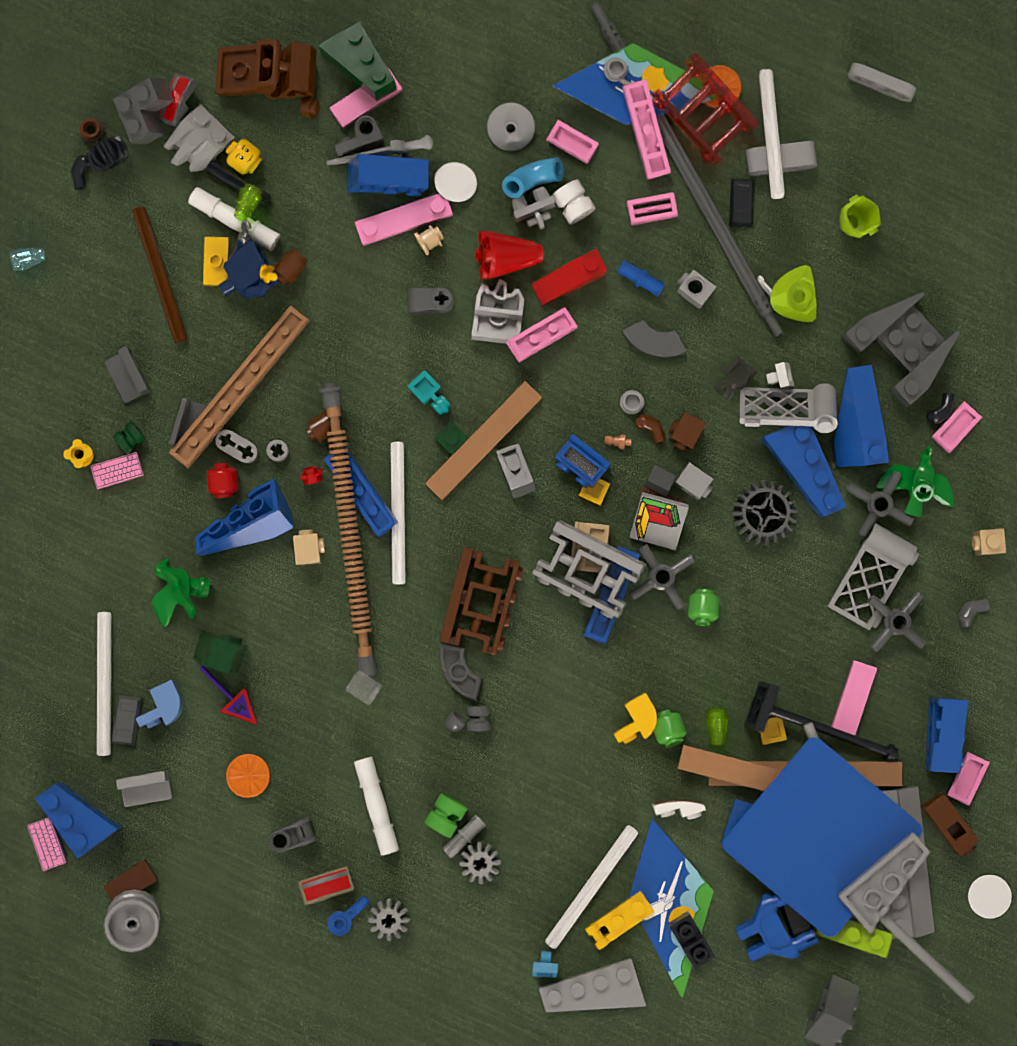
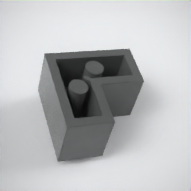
(139, 107)
(834, 1013)

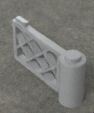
(819, 407)
(890, 549)

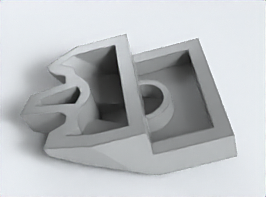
(198, 140)
(497, 314)

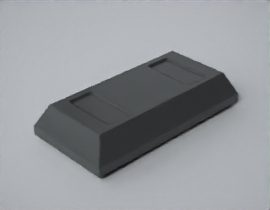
(125, 721)

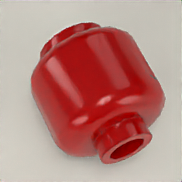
(222, 480)

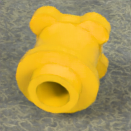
(73, 451)

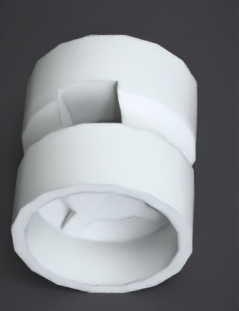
(573, 201)

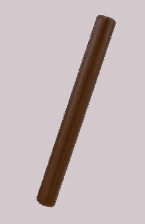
(159, 274)

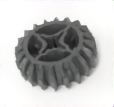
(761, 524)

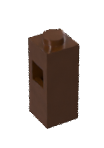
(950, 824)

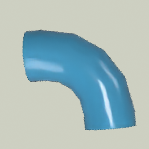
(532, 176)

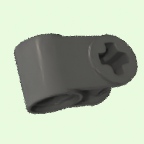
(424, 300)
(294, 835)

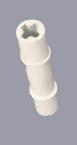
(215, 208)
(376, 805)

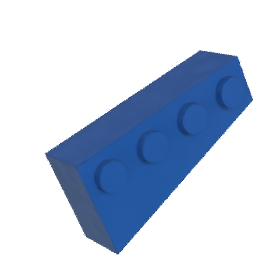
(806, 466)

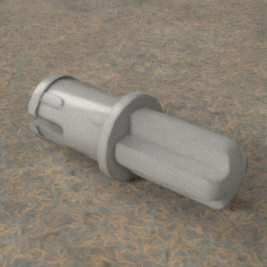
(464, 836)

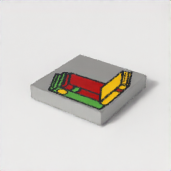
(659, 521)

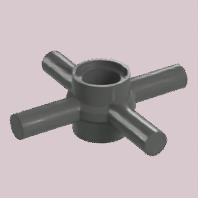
(889, 509)
(671, 571)
(905, 621)

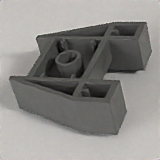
(908, 341)

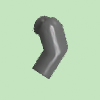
(969, 610)

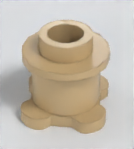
(429, 239)

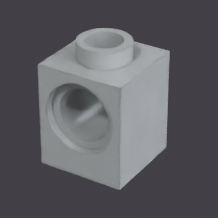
(696, 299)
(694, 482)

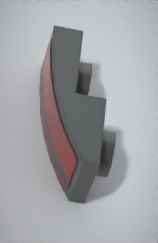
(181, 89)

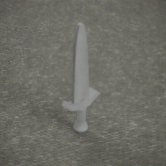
(397, 146)

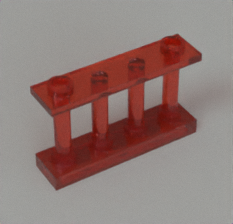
(727, 104)

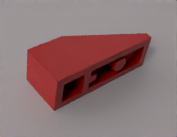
(570, 277)

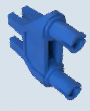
(773, 934)

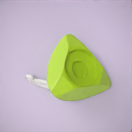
(793, 294)

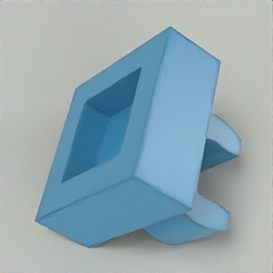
(545, 967)

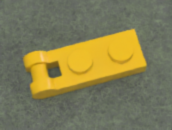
(620, 919)

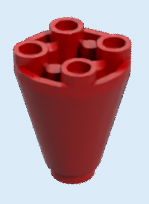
(505, 254)

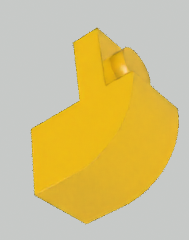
(643, 718)

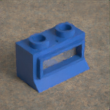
(582, 462)

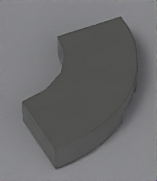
(653, 342)
(457, 672)

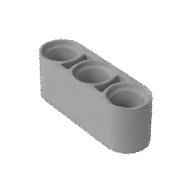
(793, 157)

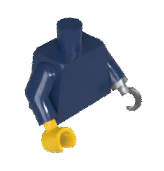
(248, 268)

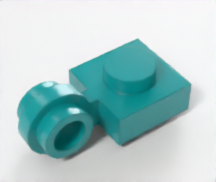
(425, 388)

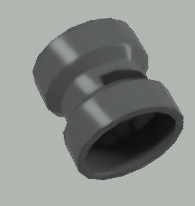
(480, 723)

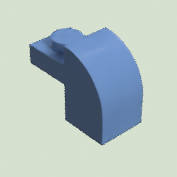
(168, 702)

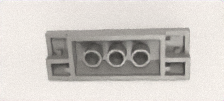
(913, 905)

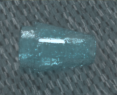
(26, 258)

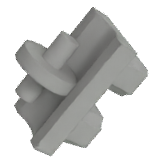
(543, 203)

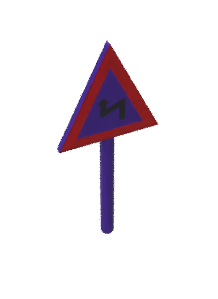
(239, 705)

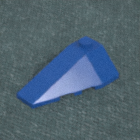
(860, 427)
(255, 520)

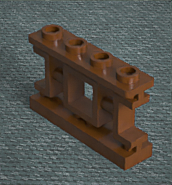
(463, 597)

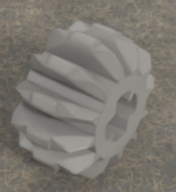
(483, 871)
(382, 913)

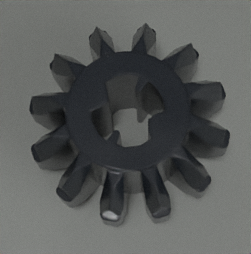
(108, 154)

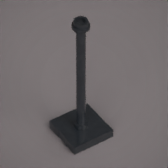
(763, 706)

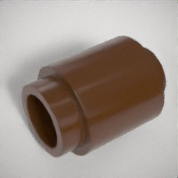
(290, 266)
(319, 427)

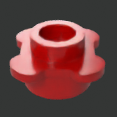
(311, 475)

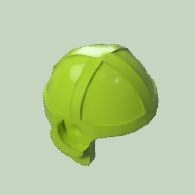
(859, 217)

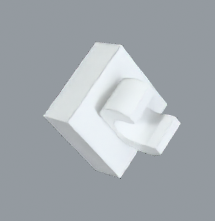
(782, 376)

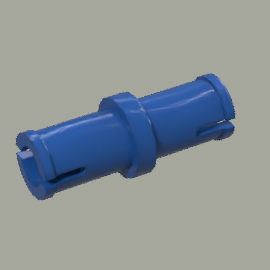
(640, 278)

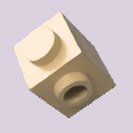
(989, 542)
(308, 547)

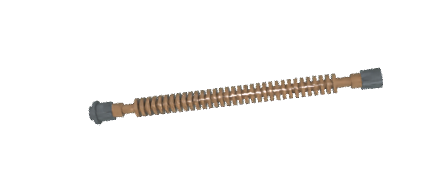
(332, 402)

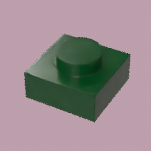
(451, 438)

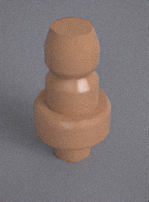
(621, 441)

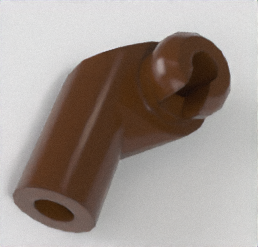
(651, 424)

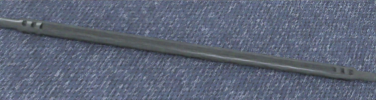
(700, 194)

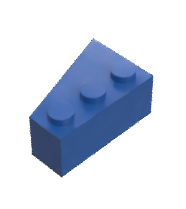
(387, 175)
(946, 734)
(76, 819)

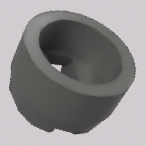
(455, 722)

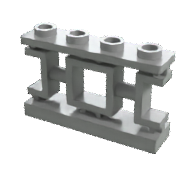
(597, 551)

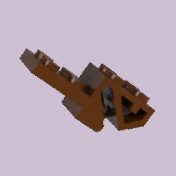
(266, 70)

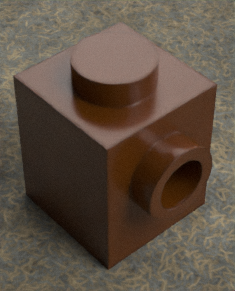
(686, 432)

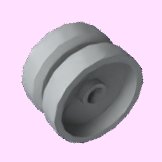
(120, 923)

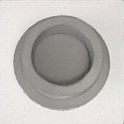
(615, 69)
(632, 402)

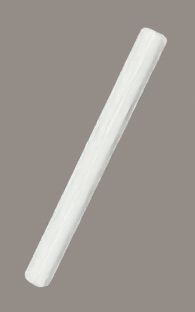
(771, 134)
(398, 511)
(104, 683)
(591, 887)

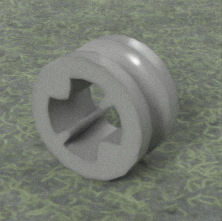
(270, 453)

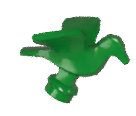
(920, 483)
(177, 590)

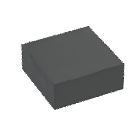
(660, 480)

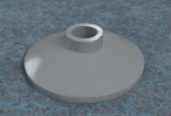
(511, 114)

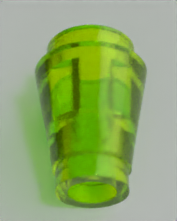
(247, 201)
(717, 725)

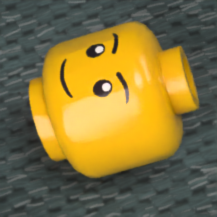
(243, 156)

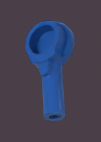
(341, 921)

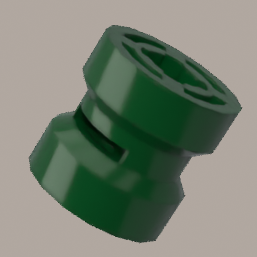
(129, 437)

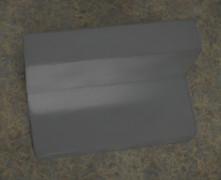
(127, 375)
(187, 414)

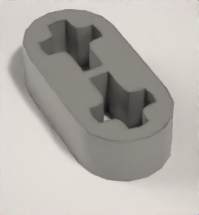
(233, 451)

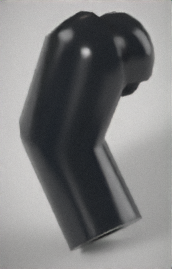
(77, 171)
(942, 412)

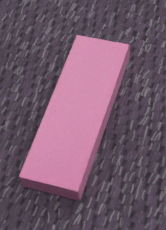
(358, 105)
(541, 334)
(854, 697)

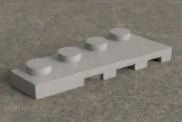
(883, 881)
(597, 989)

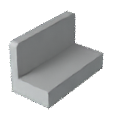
(145, 788)

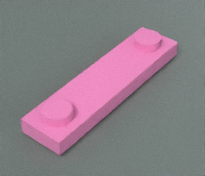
(646, 129)
(403, 219)

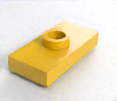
(215, 255)

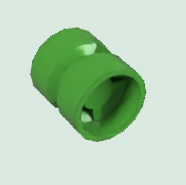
(445, 816)

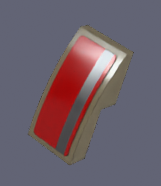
(325, 885)

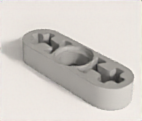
(881, 82)

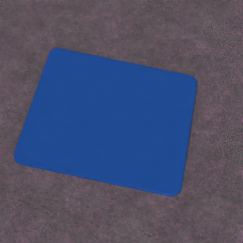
(817, 833)

